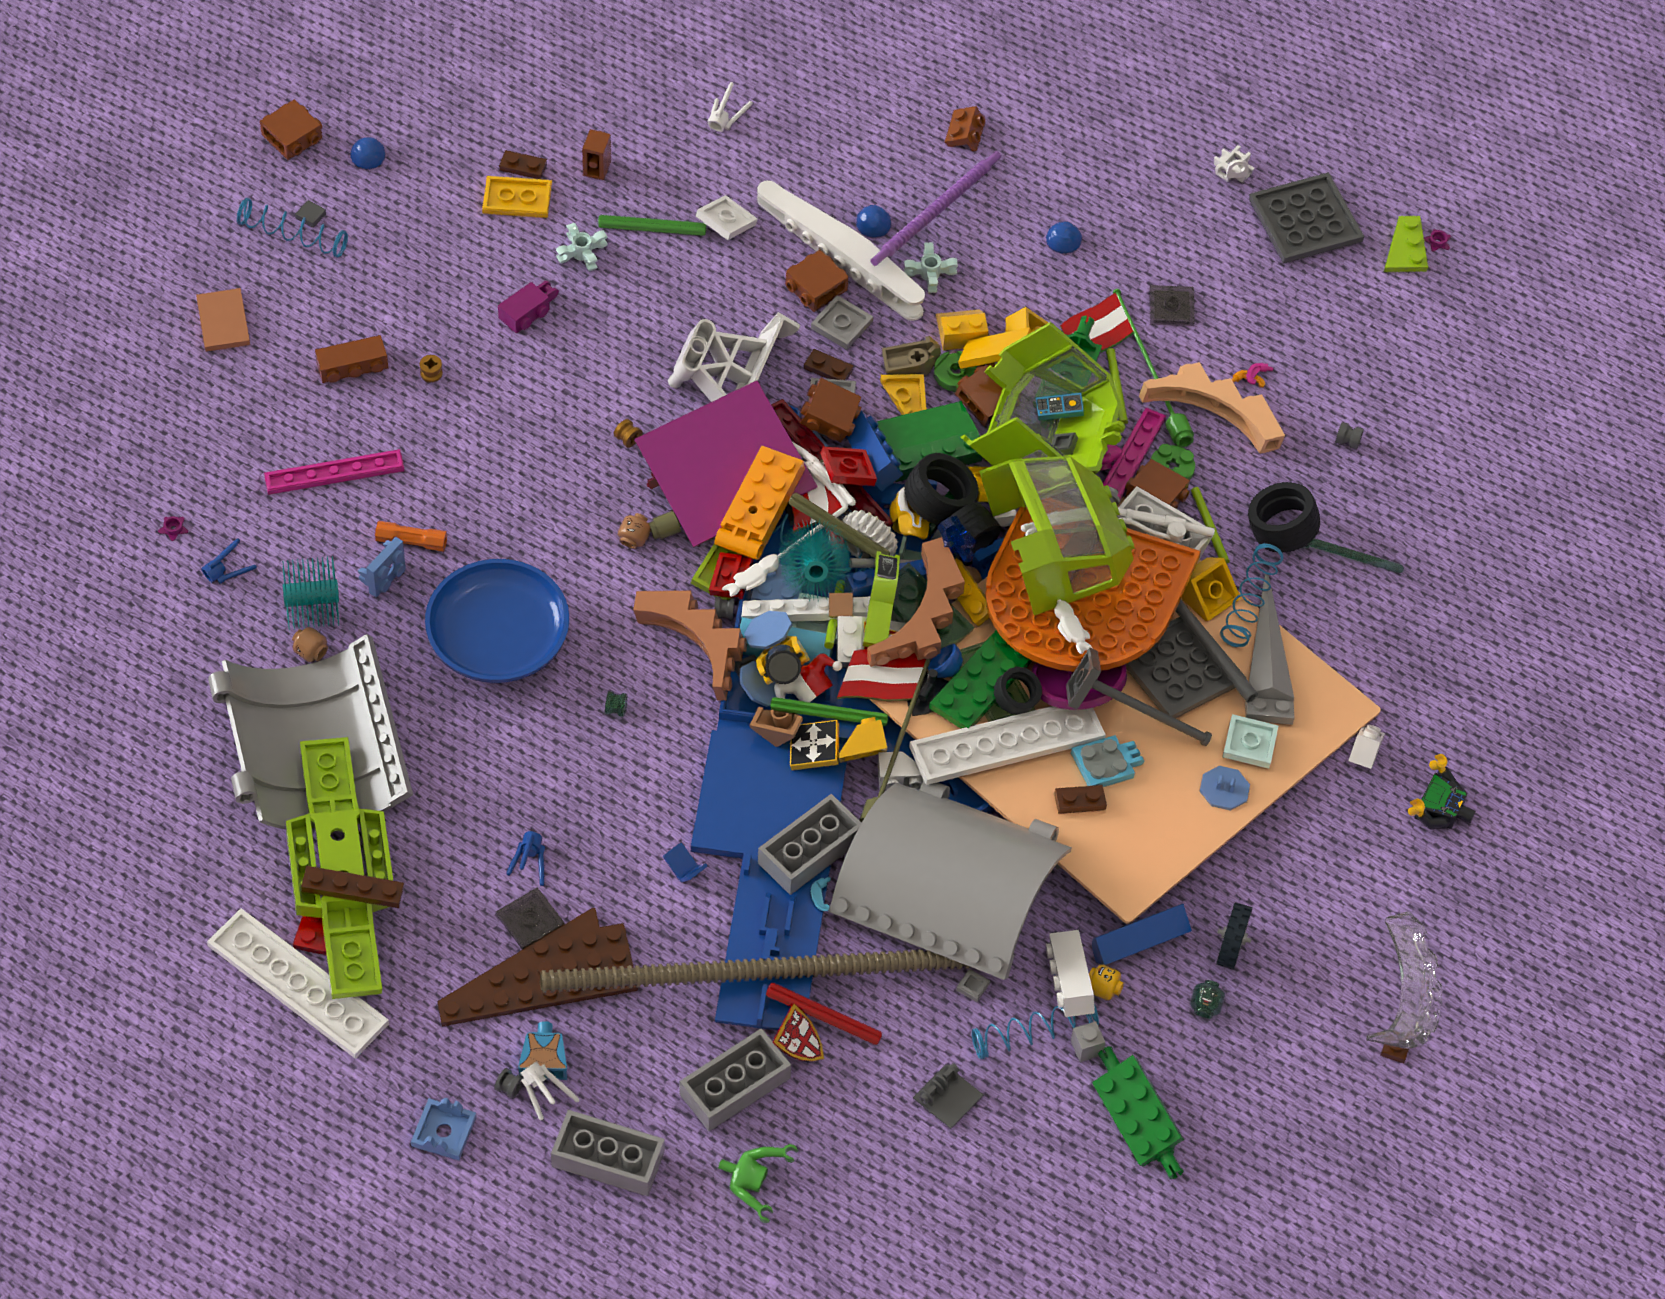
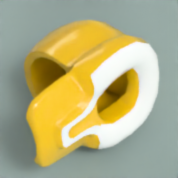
(906, 519)

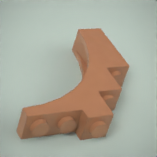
(681, 613)
(934, 613)

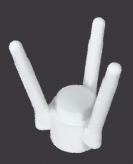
(719, 118)
(535, 1075)

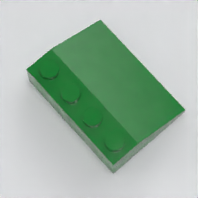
(931, 432)

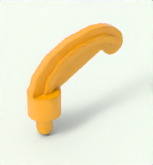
(1239, 375)

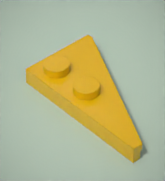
(905, 391)

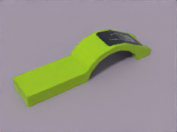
(881, 599)

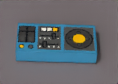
(1059, 406)

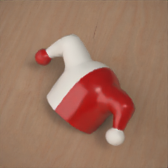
(811, 680)

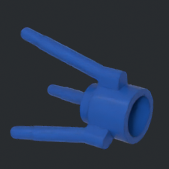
(215, 568)
(529, 847)

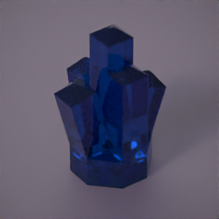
(957, 538)

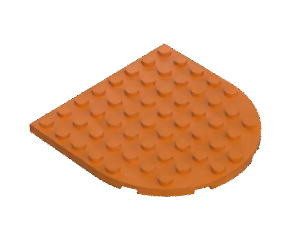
(1120, 620)

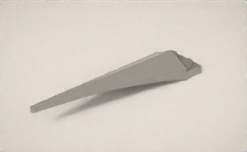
(1269, 668)

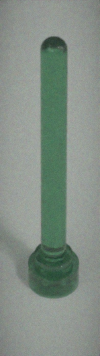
(1355, 555)

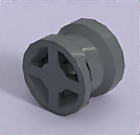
(724, 608)
(509, 1083)

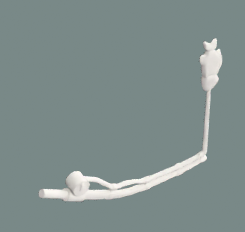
(1176, 529)
(757, 573)

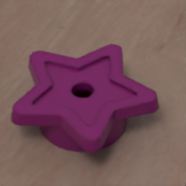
(1438, 235)
(172, 521)

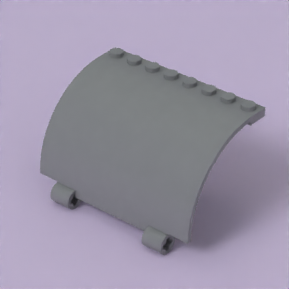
(305, 703)
(945, 875)

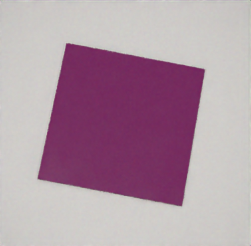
(709, 453)

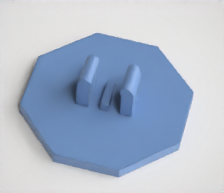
(768, 629)
(755, 686)
(1224, 788)

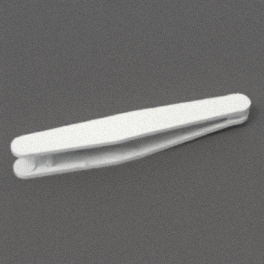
(846, 248)

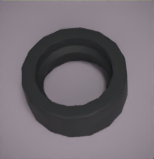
(1025, 676)

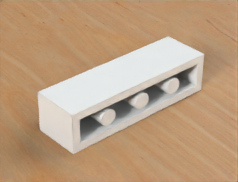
(1071, 973)

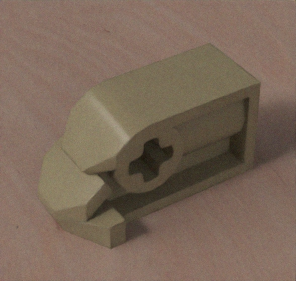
(911, 357)

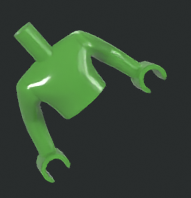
(750, 1174)

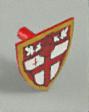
(799, 1037)

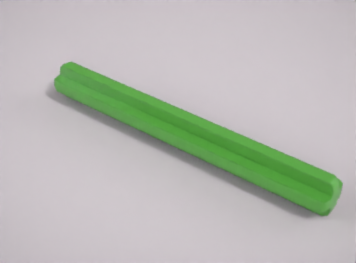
(652, 225)
(825, 711)

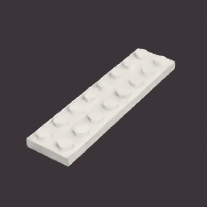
(1004, 742)
(296, 983)

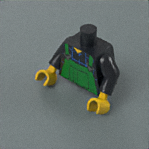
(1442, 800)

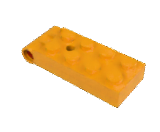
(763, 491)

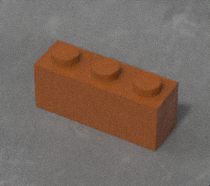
(351, 359)

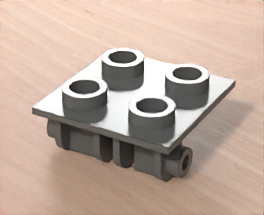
(948, 1095)

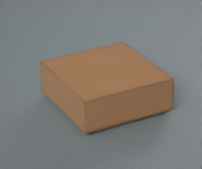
(840, 604)

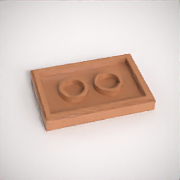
(223, 319)

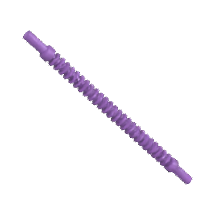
(935, 208)

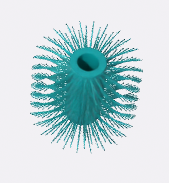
(814, 559)
(311, 592)

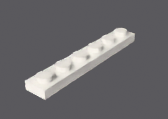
(801, 609)

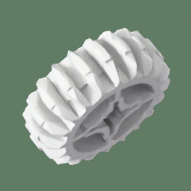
(871, 528)

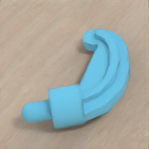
(816, 893)

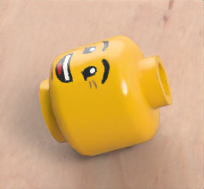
(1105, 982)

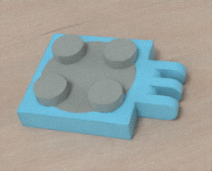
(1107, 761)

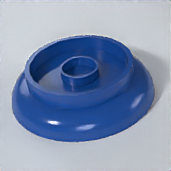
(497, 620)

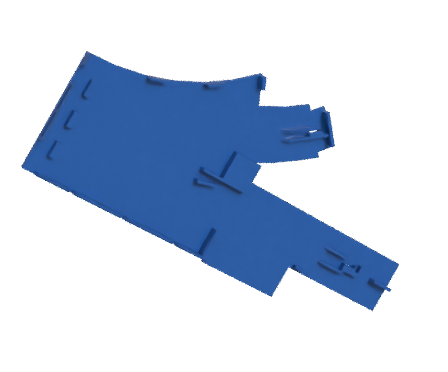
(755, 795)

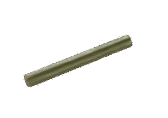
(848, 532)

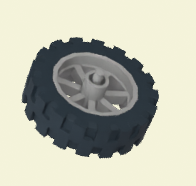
(1234, 935)

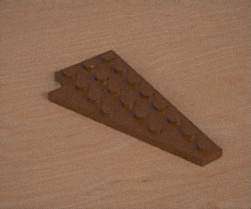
(515, 982)

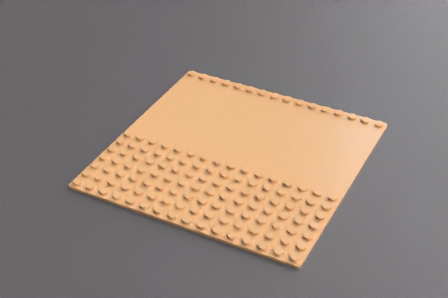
(1159, 820)

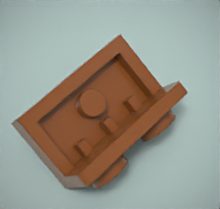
(965, 128)

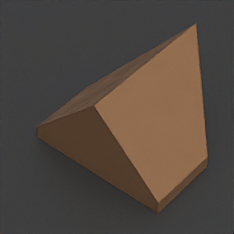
(776, 725)

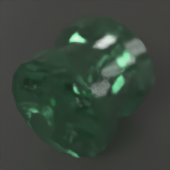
(616, 703)

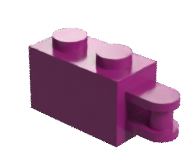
(527, 305)

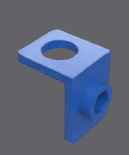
(682, 863)

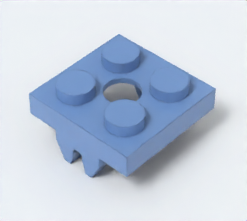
(378, 574)
(444, 1113)

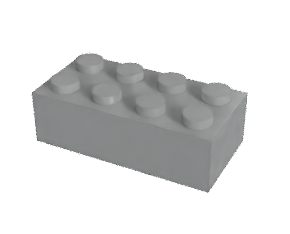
(809, 844)
(735, 1079)
(607, 1152)

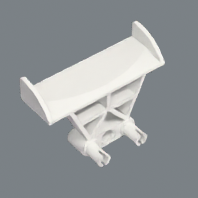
(705, 337)

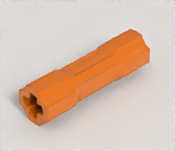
(427, 538)

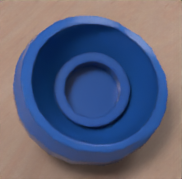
(367, 153)
(873, 221)
(1064, 237)
(947, 662)

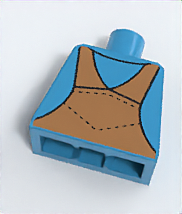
(546, 1049)

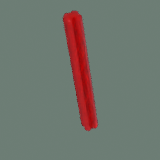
(824, 1013)

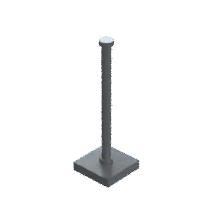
(1085, 678)

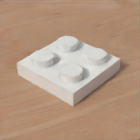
(726, 217)

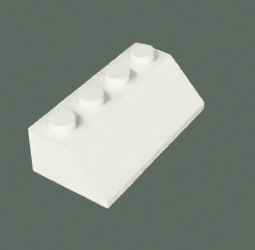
(1145, 502)

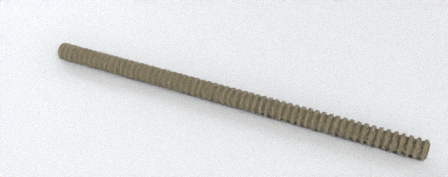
(745, 970)

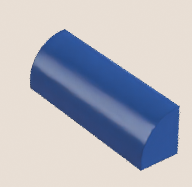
(1141, 935)

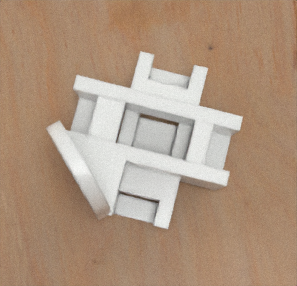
(1236, 168)

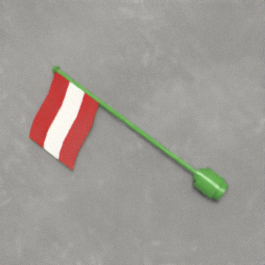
(1111, 328)

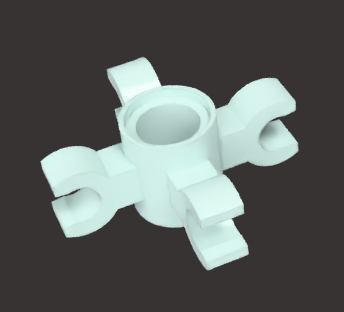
(581, 246)
(931, 267)

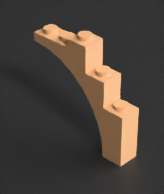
(1221, 397)

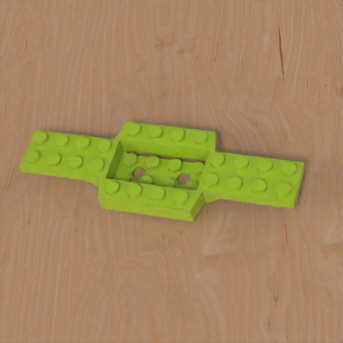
(332, 808)

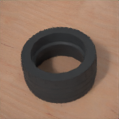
(948, 472)
(1281, 498)
(979, 524)

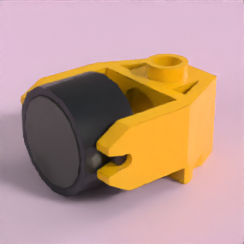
(782, 661)

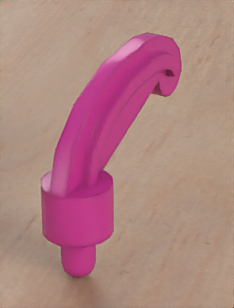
(1254, 370)

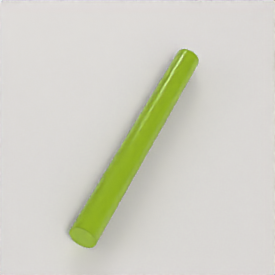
(1113, 368)
(1207, 519)
(832, 624)

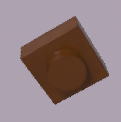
(1394, 1053)

